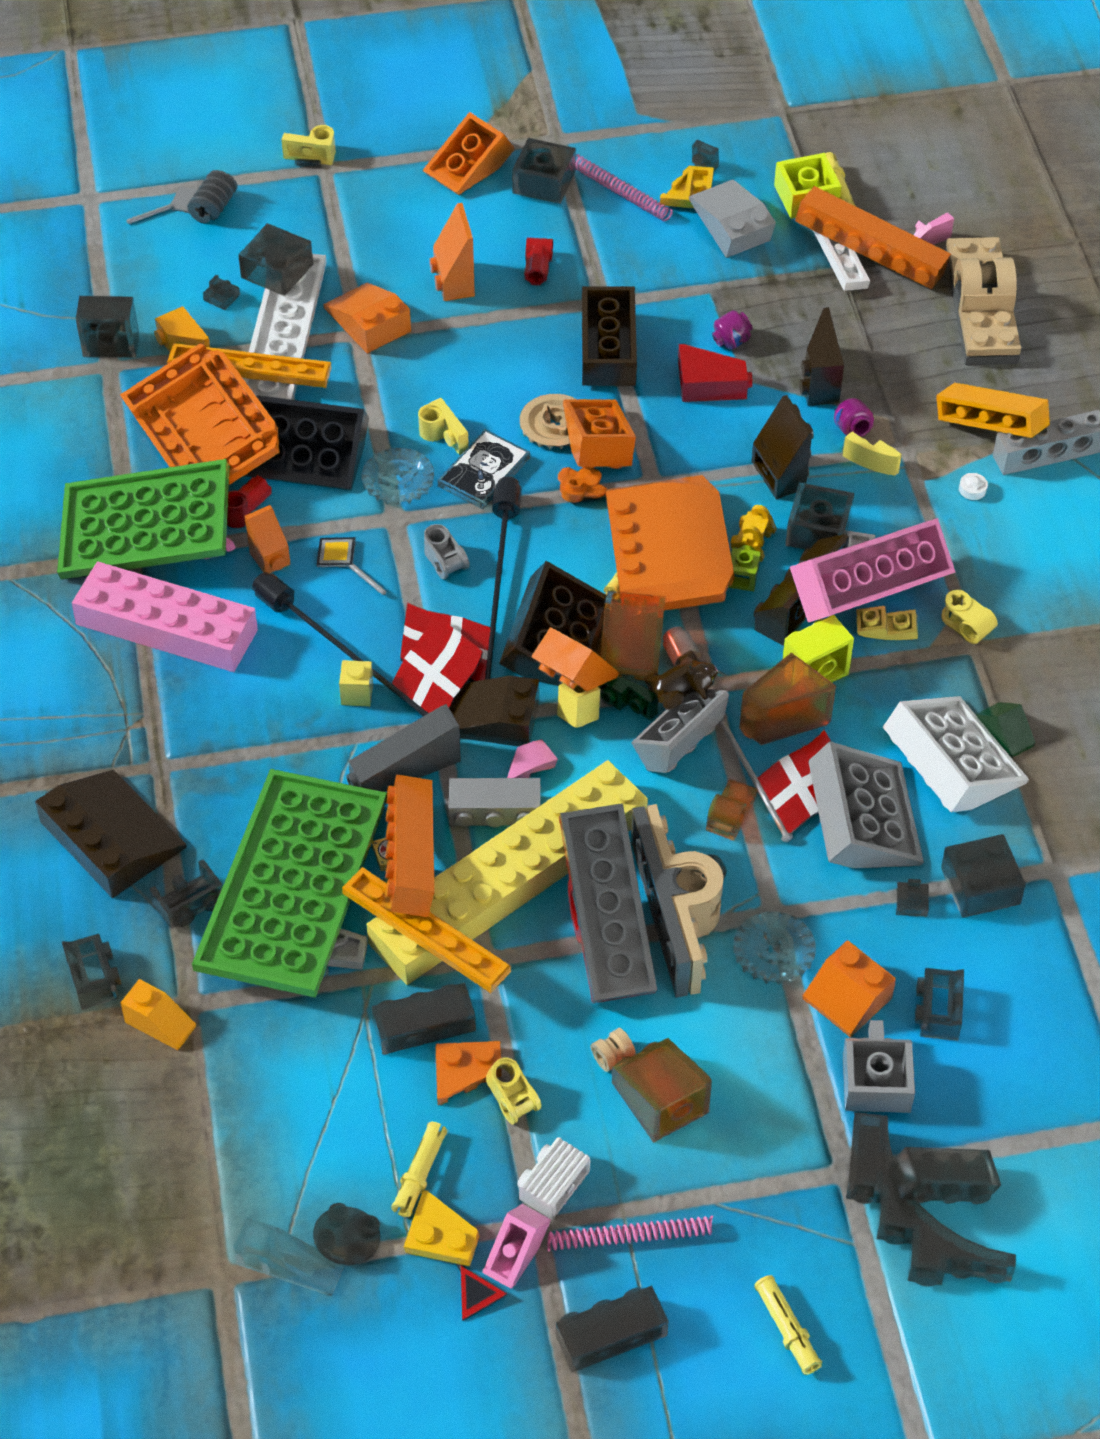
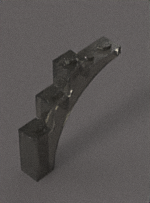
(932, 1245)

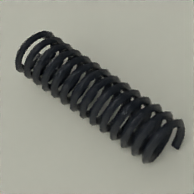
(307, 162)

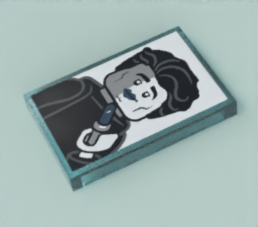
(481, 467)

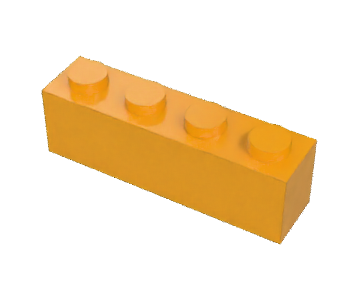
(993, 410)

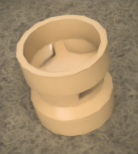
(612, 1049)

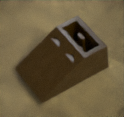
(783, 449)

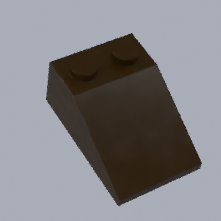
(823, 365)
(498, 710)

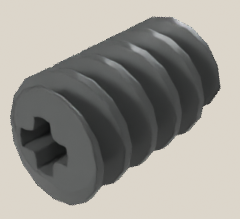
(212, 196)

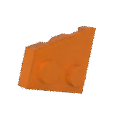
(464, 1066)

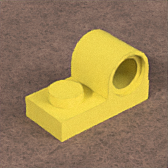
(316, 146)
(439, 422)

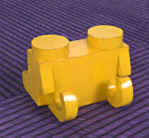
(752, 529)

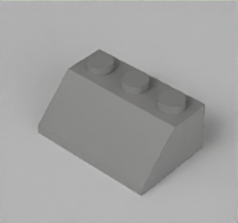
(680, 730)

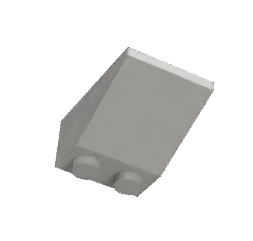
(733, 217)

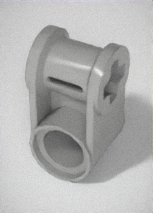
(444, 551)

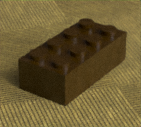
(609, 336)

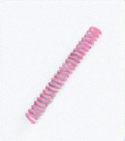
(623, 188)
(587, 1235)

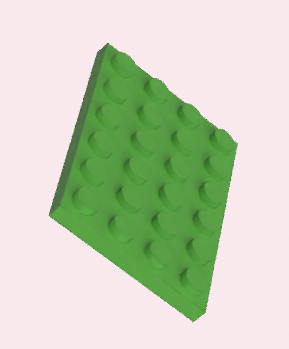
(145, 518)

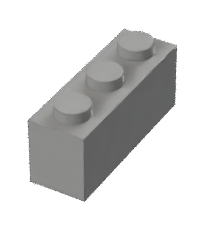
(491, 800)

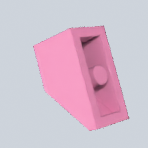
(516, 1245)

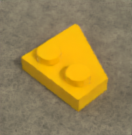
(440, 1233)

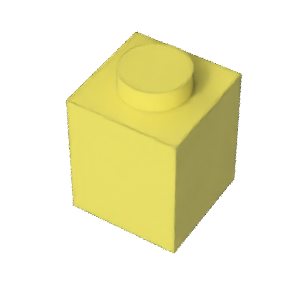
(356, 683)
(578, 706)

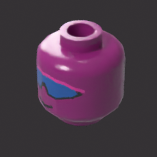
(732, 330)
(854, 417)

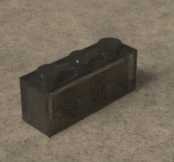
(423, 1018)
(945, 1175)
(611, 1328)

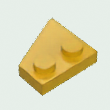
(693, 180)

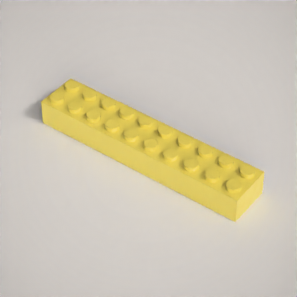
(505, 870)

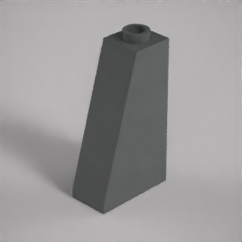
(413, 752)

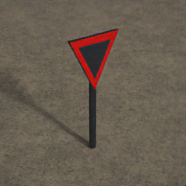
(476, 1293)

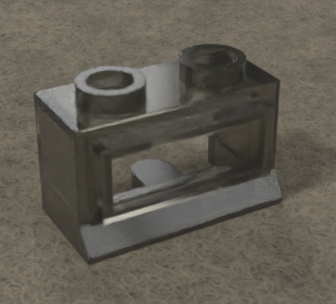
(188, 897)
(98, 991)
(934, 1025)

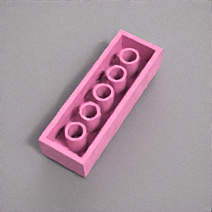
(872, 570)
(165, 616)

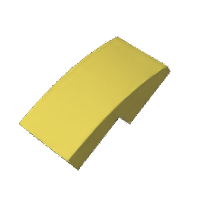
(875, 457)
(879, 624)

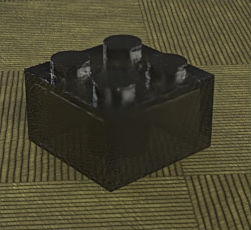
(544, 170)
(275, 259)
(107, 326)
(818, 515)
(983, 875)

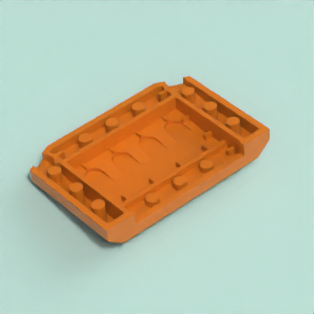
(203, 413)
(671, 541)

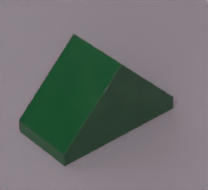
(1008, 726)

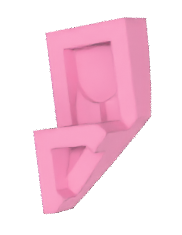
(936, 230)
(530, 759)

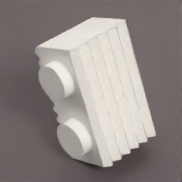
(553, 1178)

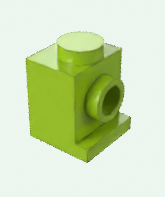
(745, 563)

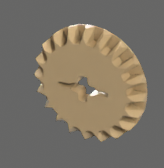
(536, 421)

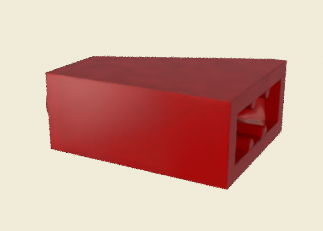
(711, 375)

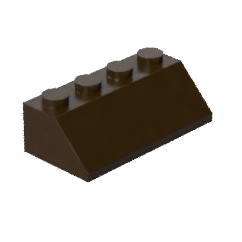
(783, 609)

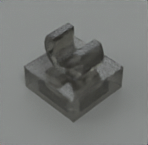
(705, 155)
(221, 293)
(912, 898)

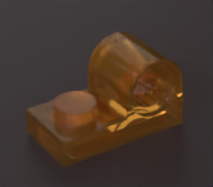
(730, 809)

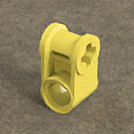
(970, 618)
(513, 1092)

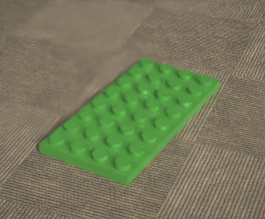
(287, 881)

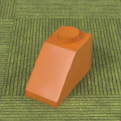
(267, 540)

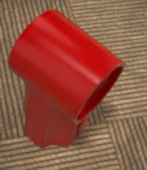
(537, 257)
(246, 500)

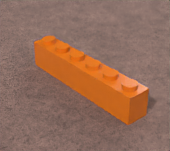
(872, 237)
(410, 846)

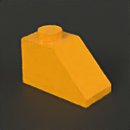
(179, 328)
(156, 1015)

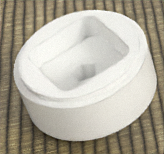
(973, 486)

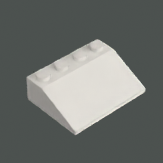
(953, 752)

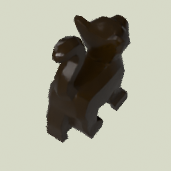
(682, 680)

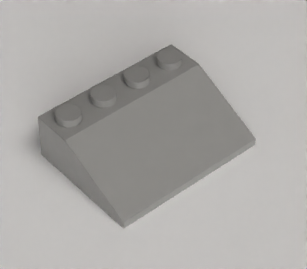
(864, 809)

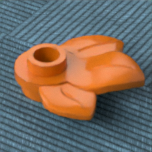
(580, 483)

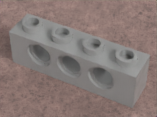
(1058, 442)

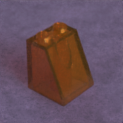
(632, 632)
(786, 702)
(662, 1088)

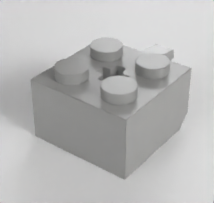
(878, 1072)

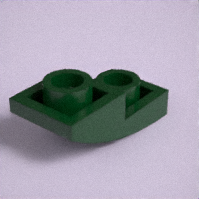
(624, 692)

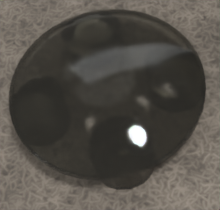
(346, 1235)

